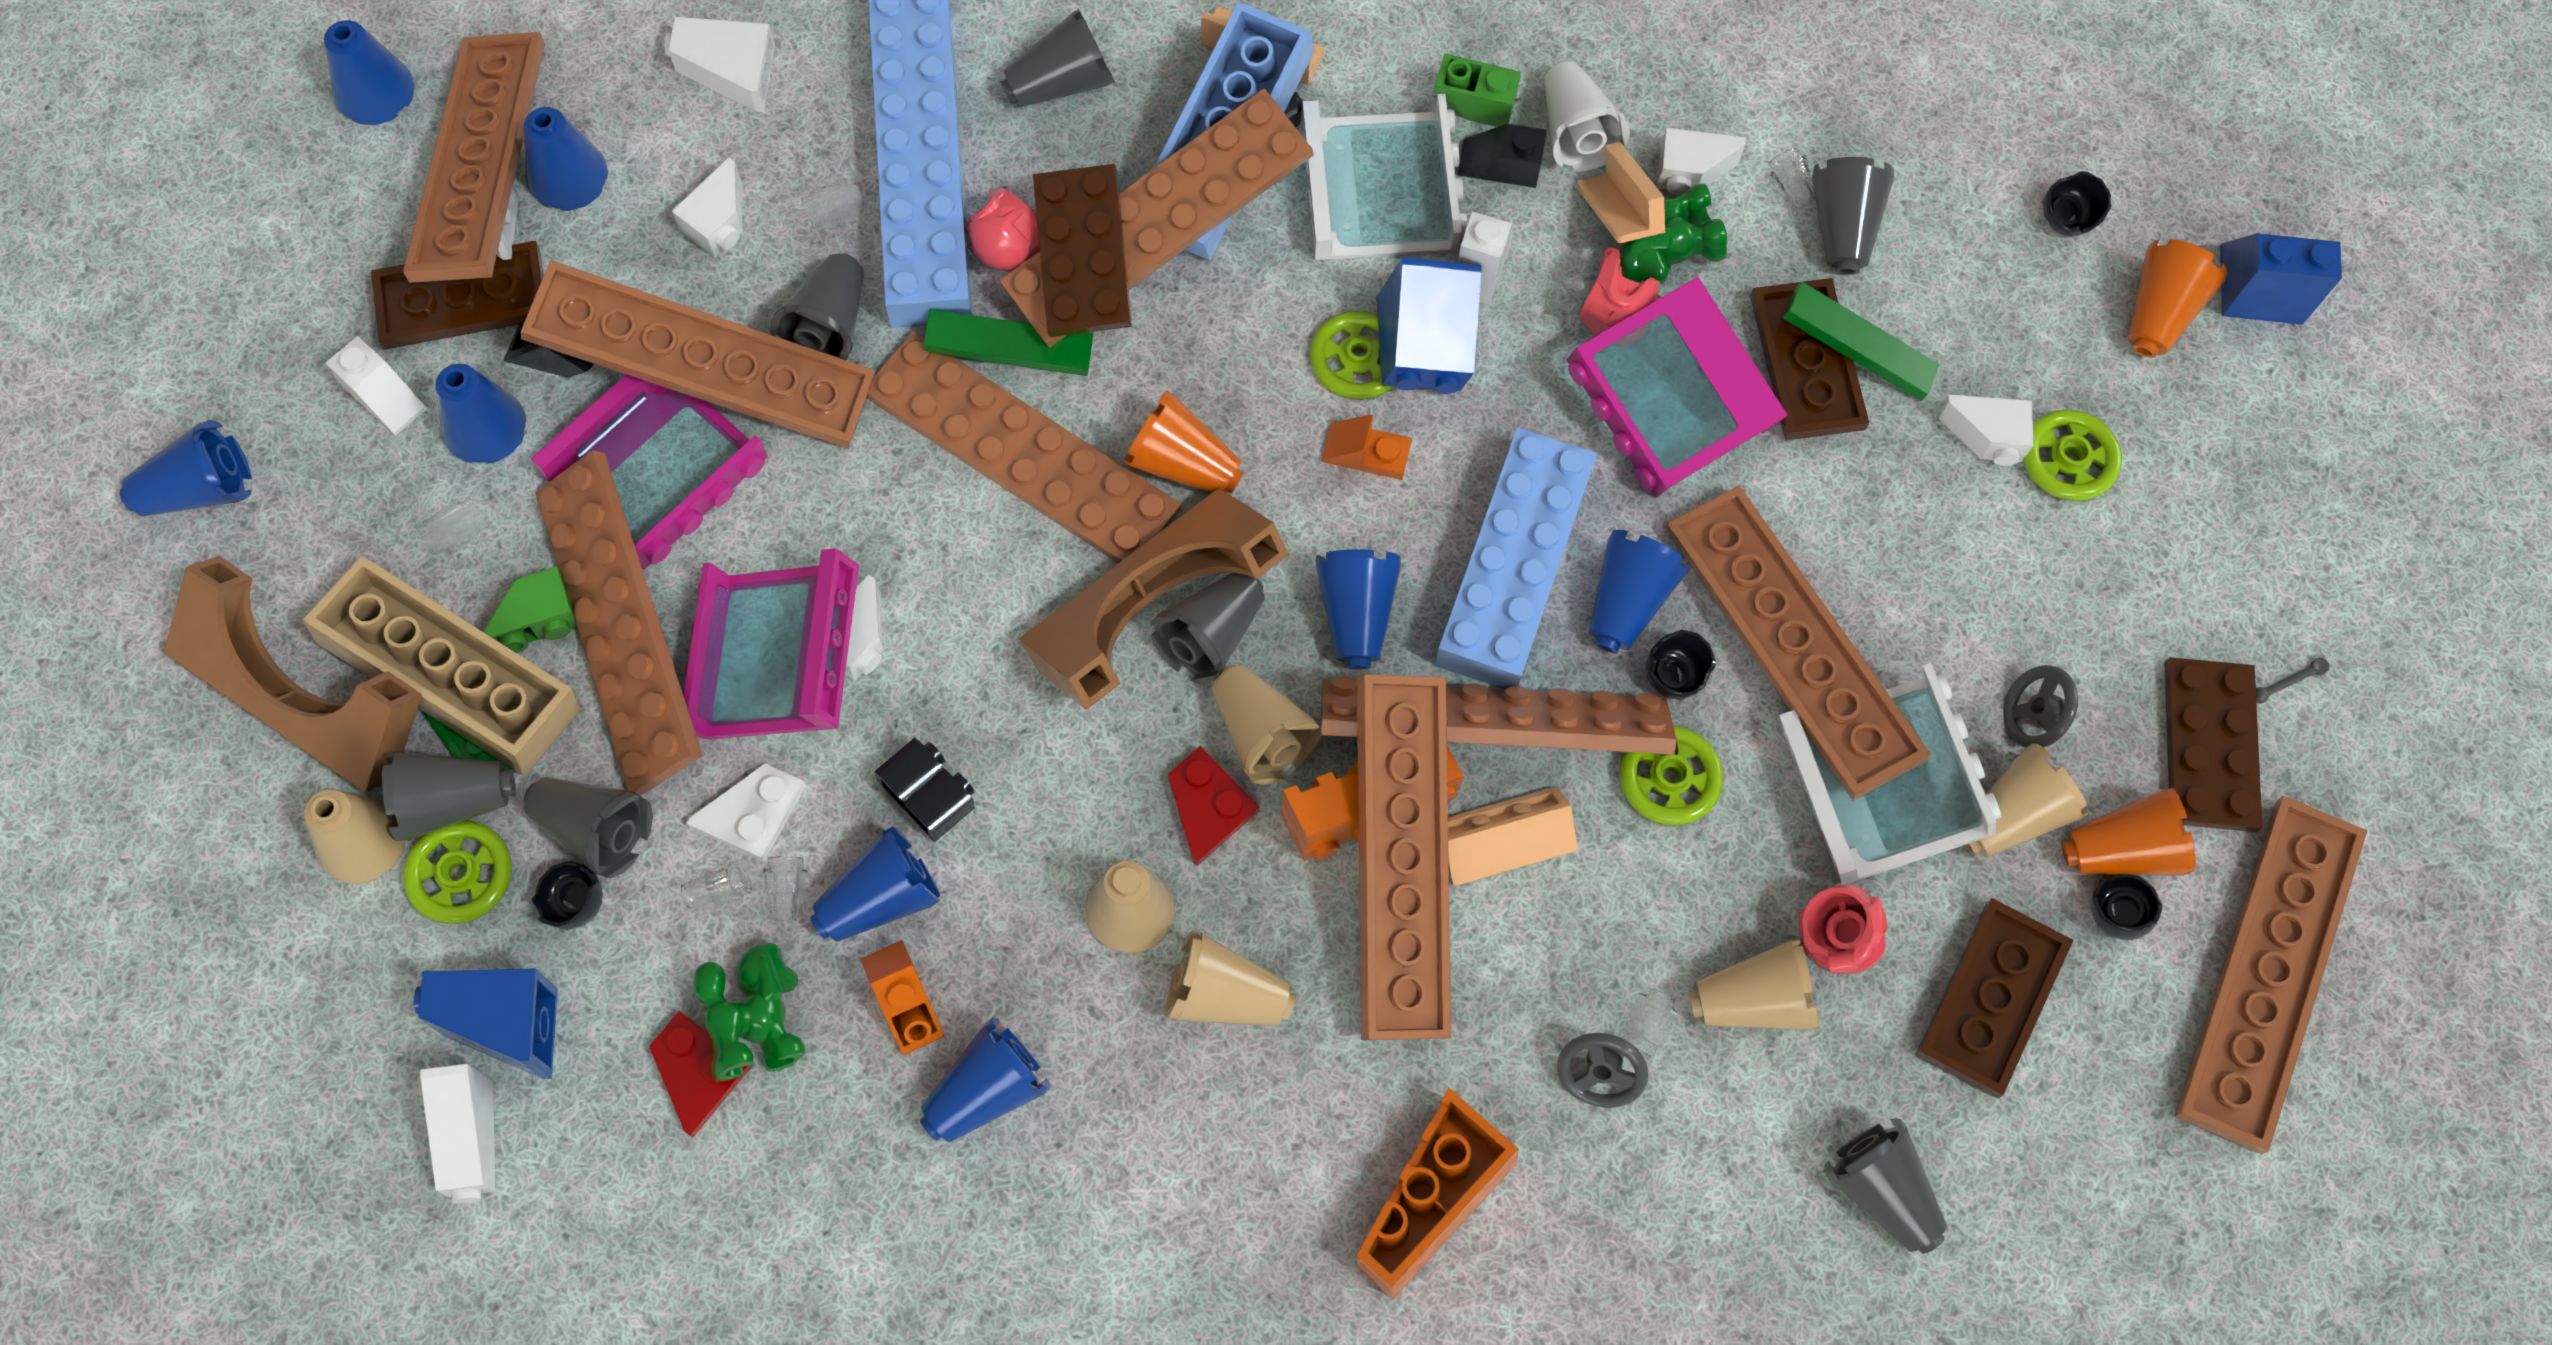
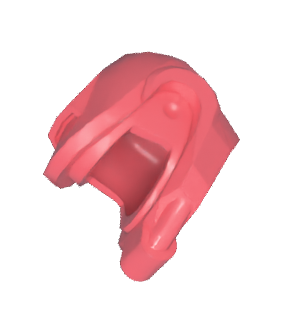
(1003, 231)
(1615, 296)
(1843, 929)

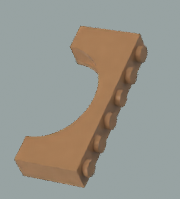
(1210, 538)
(220, 644)

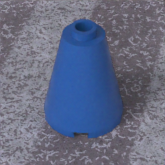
(365, 75)
(561, 162)
(477, 415)
(189, 474)
(1632, 588)
(1358, 602)
(875, 890)
(982, 1085)

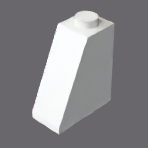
(724, 56)
(1486, 244)
(460, 1130)

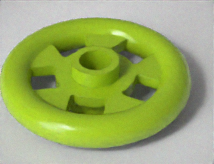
(1324, 348)
(2078, 425)
(1676, 811)
(484, 895)

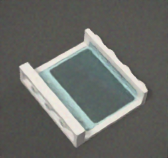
(1383, 183)
(1912, 815)

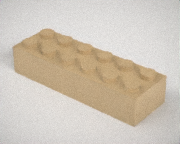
(459, 670)

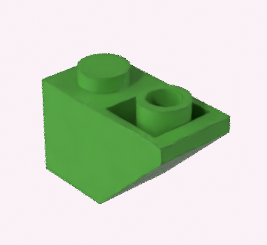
(1478, 89)
(533, 610)

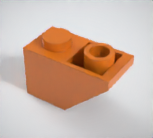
(902, 997)

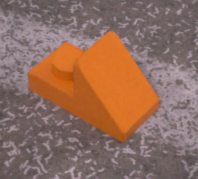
(1359, 447)

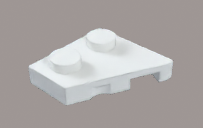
(751, 811)

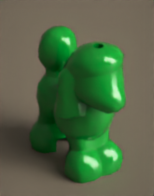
(1657, 253)
(758, 1018)

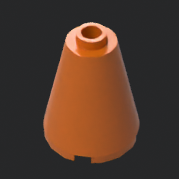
(2171, 293)
(1183, 449)
(2134, 840)

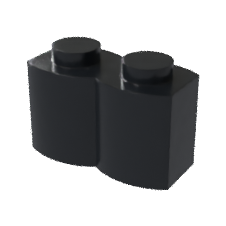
(925, 788)

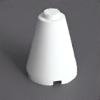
(1580, 118)

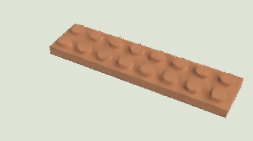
(475, 158)
(1187, 196)
(697, 354)
(1021, 450)
(618, 624)
(1798, 643)
(1529, 717)
(1403, 858)
(2271, 975)

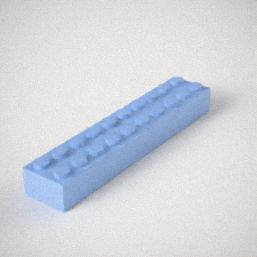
(919, 160)

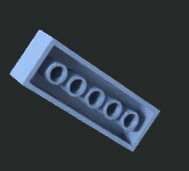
(1249, 56)
(1515, 559)

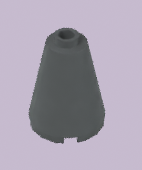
(1057, 65)
(1850, 209)
(824, 308)
(1208, 626)
(441, 791)
(591, 821)
(1890, 1185)

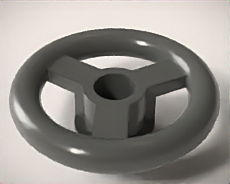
(2045, 707)
(1604, 1066)

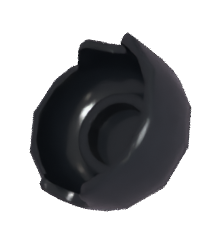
(2080, 196)
(1688, 653)
(568, 883)
(2135, 906)

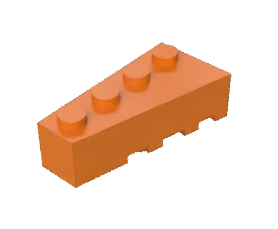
(1329, 811)
(1435, 1194)

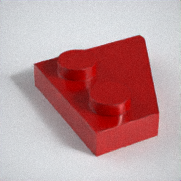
(1208, 803)
(684, 1061)

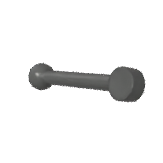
(2318, 667)

